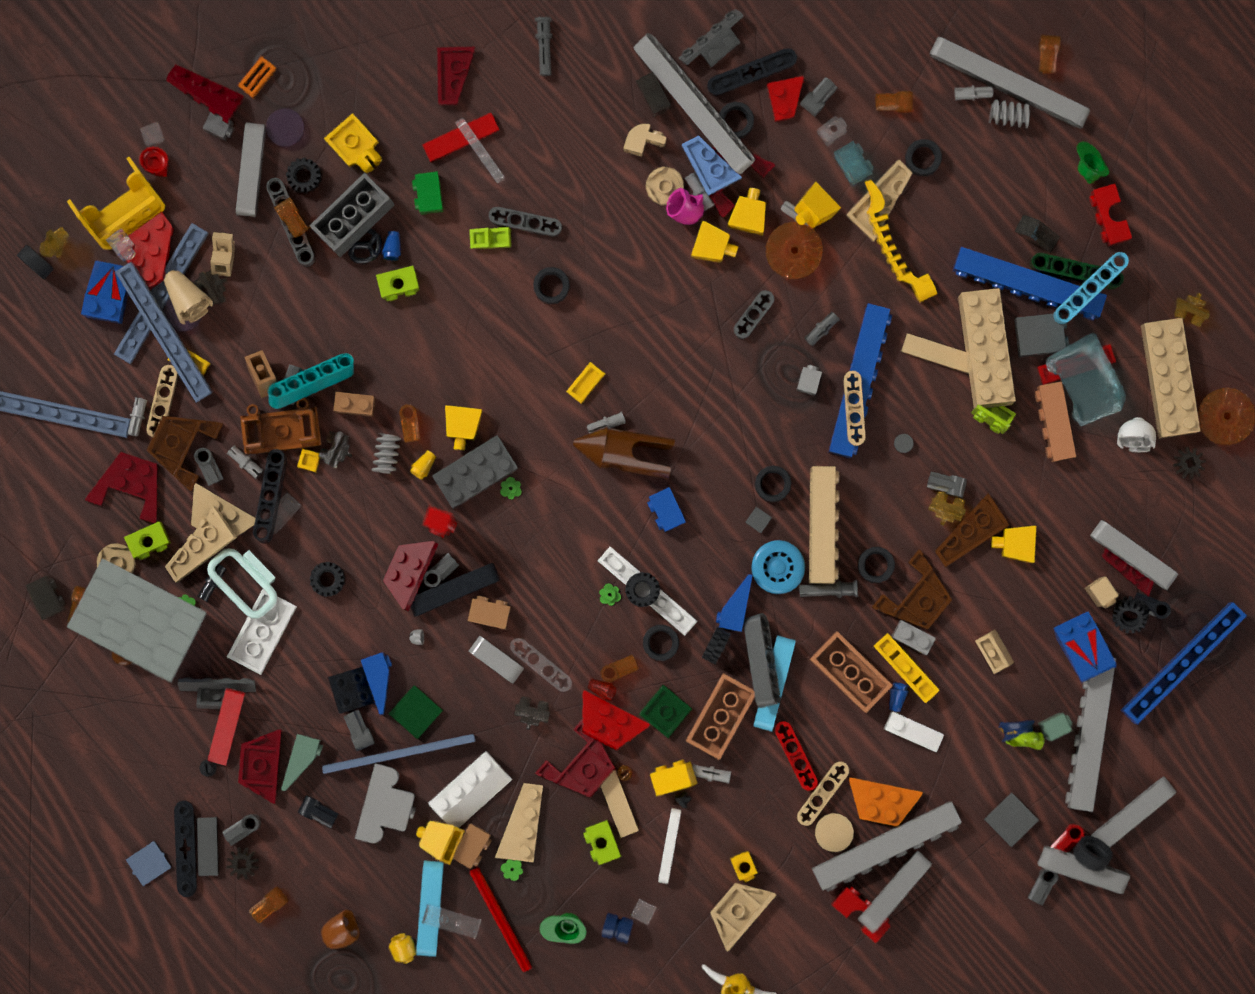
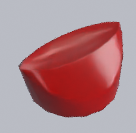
(154, 161)

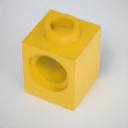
(737, 860)

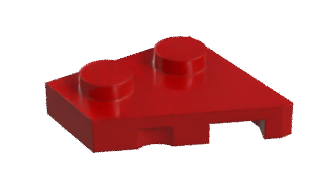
(784, 97)

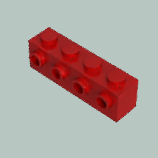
(440, 522)

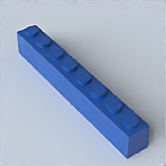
(1023, 281)
(864, 362)
(1183, 663)

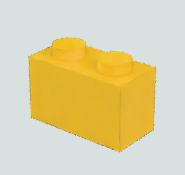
(673, 778)

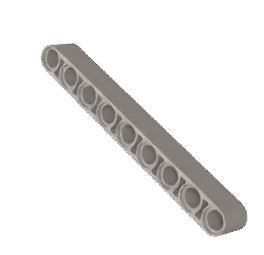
(1009, 82)
(694, 103)

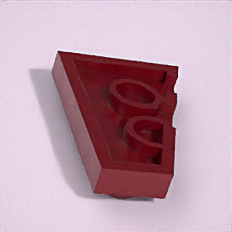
(452, 72)
(1131, 574)

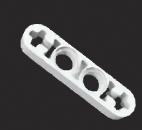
(669, 846)

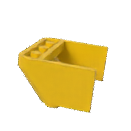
(126, 212)

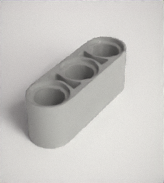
(496, 659)

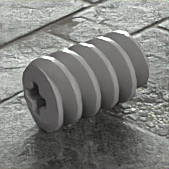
(1010, 113)
(386, 453)

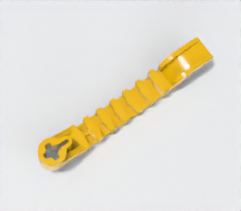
(922, 286)

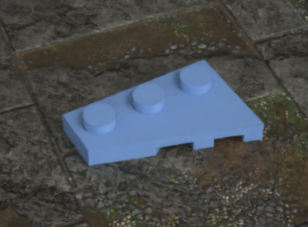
(709, 166)

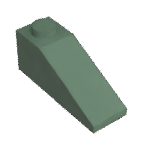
(302, 755)

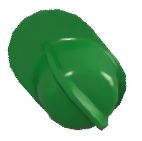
(1091, 163)
(563, 928)

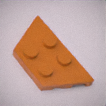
(882, 802)

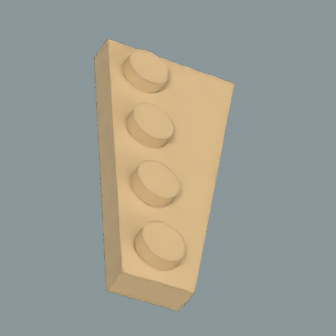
(890, 186)
(204, 543)
(521, 831)

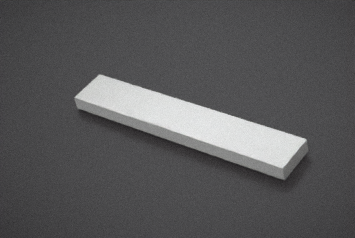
(663, 605)

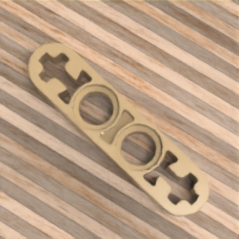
(160, 401)
(851, 408)
(825, 795)

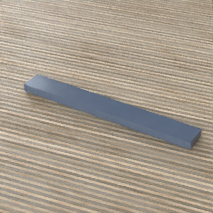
(180, 262)
(164, 332)
(64, 414)
(398, 753)

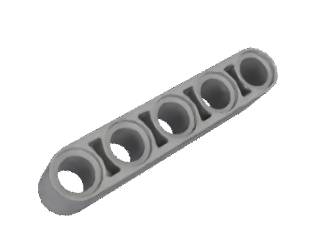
(250, 169)
(1134, 555)
(1135, 812)
(1067, 865)
(895, 891)

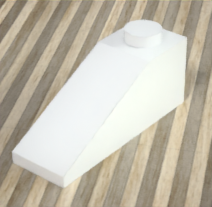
(913, 731)

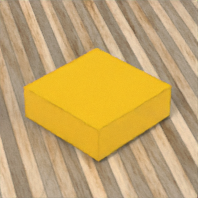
(308, 460)

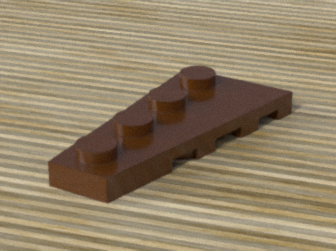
(975, 529)

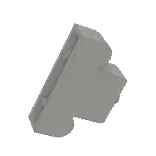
(384, 805)

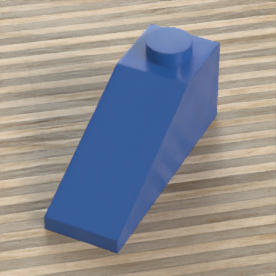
(734, 610)
(378, 675)

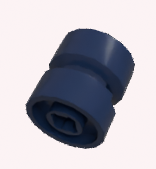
(617, 928)

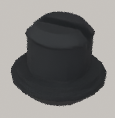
(207, 768)
(682, 800)

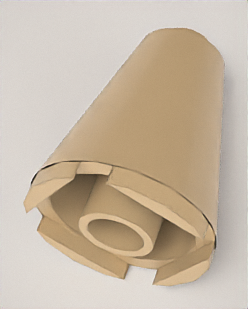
(187, 299)

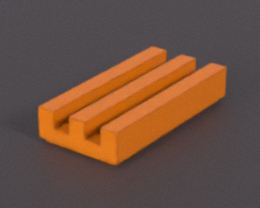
(267, 65)

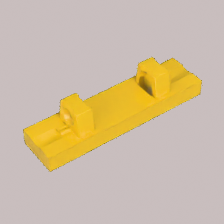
(906, 668)

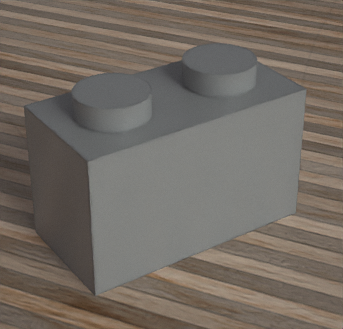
(913, 637)

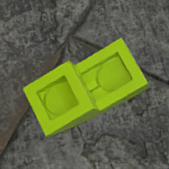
(490, 238)

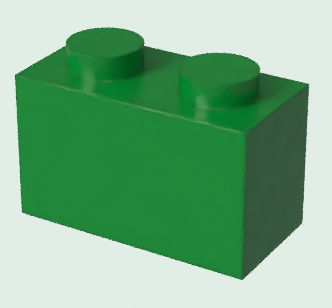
(428, 193)

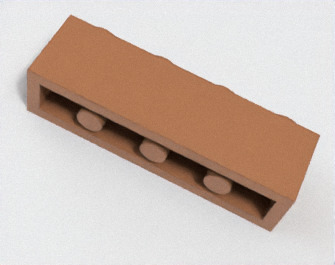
(1056, 422)

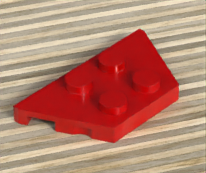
(609, 723)

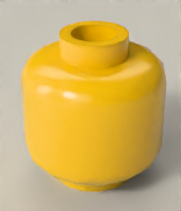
(402, 948)

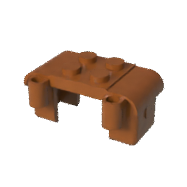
(280, 429)

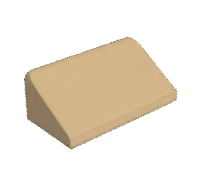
(994, 651)

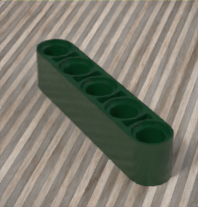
(1067, 273)

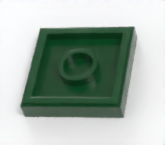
(665, 711)
(415, 712)

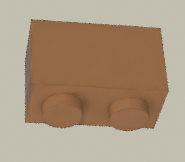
(260, 372)
(354, 404)
(489, 613)
(471, 846)

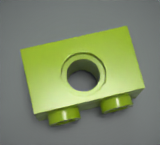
(387, 280)
(136, 541)
(604, 854)

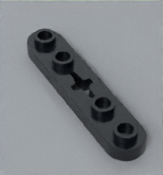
(769, 64)
(185, 868)

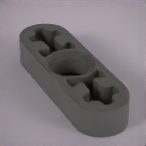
(766, 306)

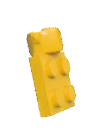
(354, 144)

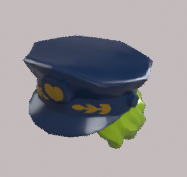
(1021, 734)

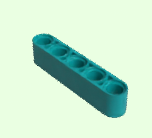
(311, 380)

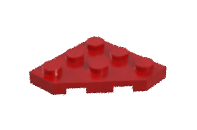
(152, 249)

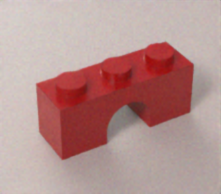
(1113, 231)
(849, 901)

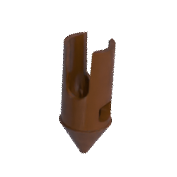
(614, 450)

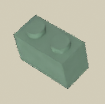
(1055, 726)

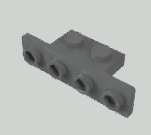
(716, 42)
(212, 691)

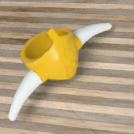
(734, 984)

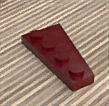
(215, 96)

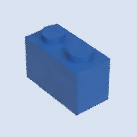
(666, 509)

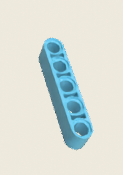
(1099, 284)
(783, 653)
(430, 895)

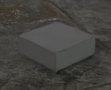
(758, 520)

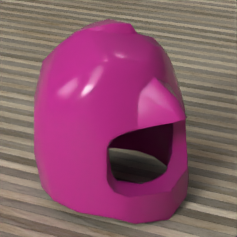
(685, 207)

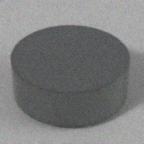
(903, 443)

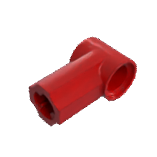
(1065, 842)

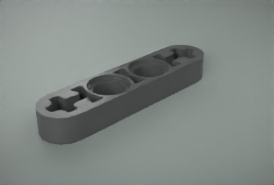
(525, 219)

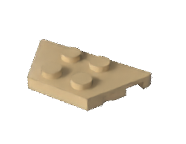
(203, 502)
(738, 911)

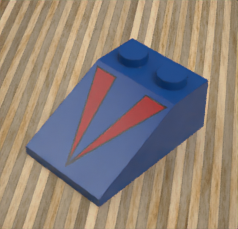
(105, 294)
(1084, 647)

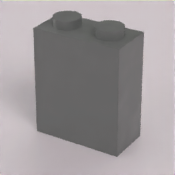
(1040, 335)

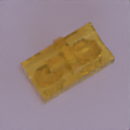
(54, 243)
(1183, 307)
(947, 511)

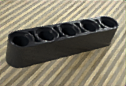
(267, 487)
(454, 589)

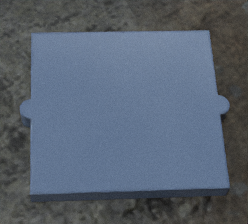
(148, 863)

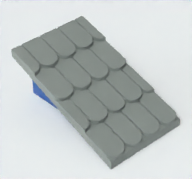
(136, 619)

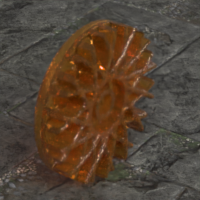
(784, 261)
(1212, 418)

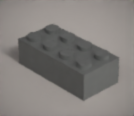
(352, 215)
(475, 472)

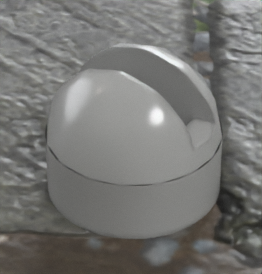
(417, 637)

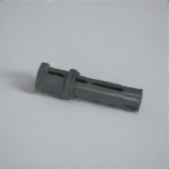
(544, 37)
(839, 589)

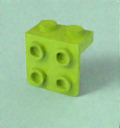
(997, 417)

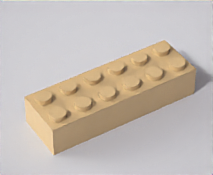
(986, 348)
(1170, 378)
(822, 525)

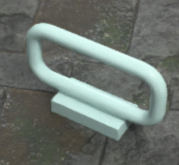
(256, 570)

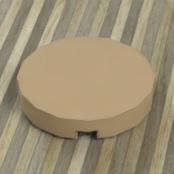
(662, 184)
(118, 555)
(834, 832)

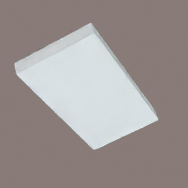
(261, 635)

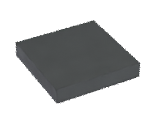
(1011, 819)

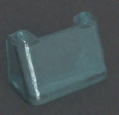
(1088, 379)

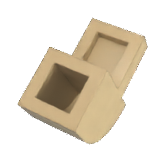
(639, 136)
(222, 254)

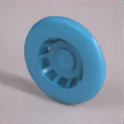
(778, 567)

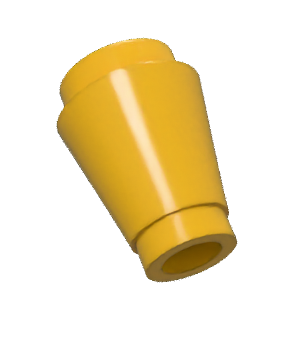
(423, 465)

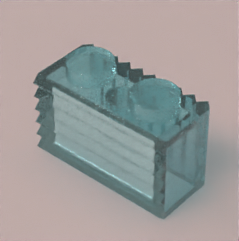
(853, 164)

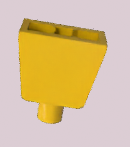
(815, 207)
(749, 213)
(712, 244)
(462, 424)
(1017, 543)
(440, 840)

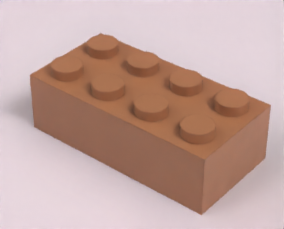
(850, 672)
(721, 716)

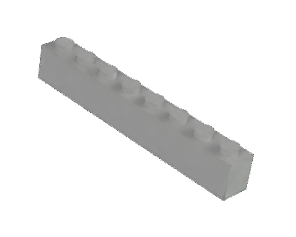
(1089, 741)
(887, 845)

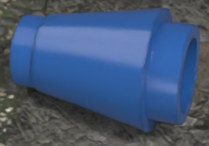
(392, 246)
(898, 694)

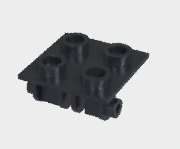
(350, 690)

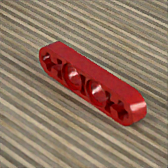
(798, 754)

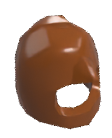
(336, 934)

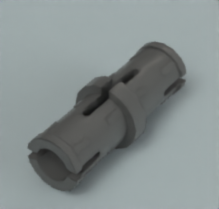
(822, 328)

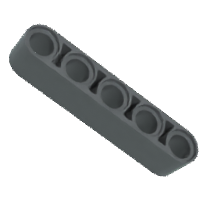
(305, 246)
(762, 660)

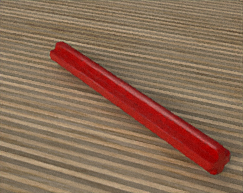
(500, 919)

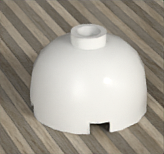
(1137, 435)

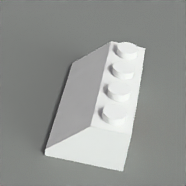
(470, 790)

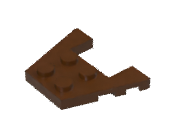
(173, 441)
(923, 602)

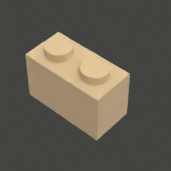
(1102, 592)

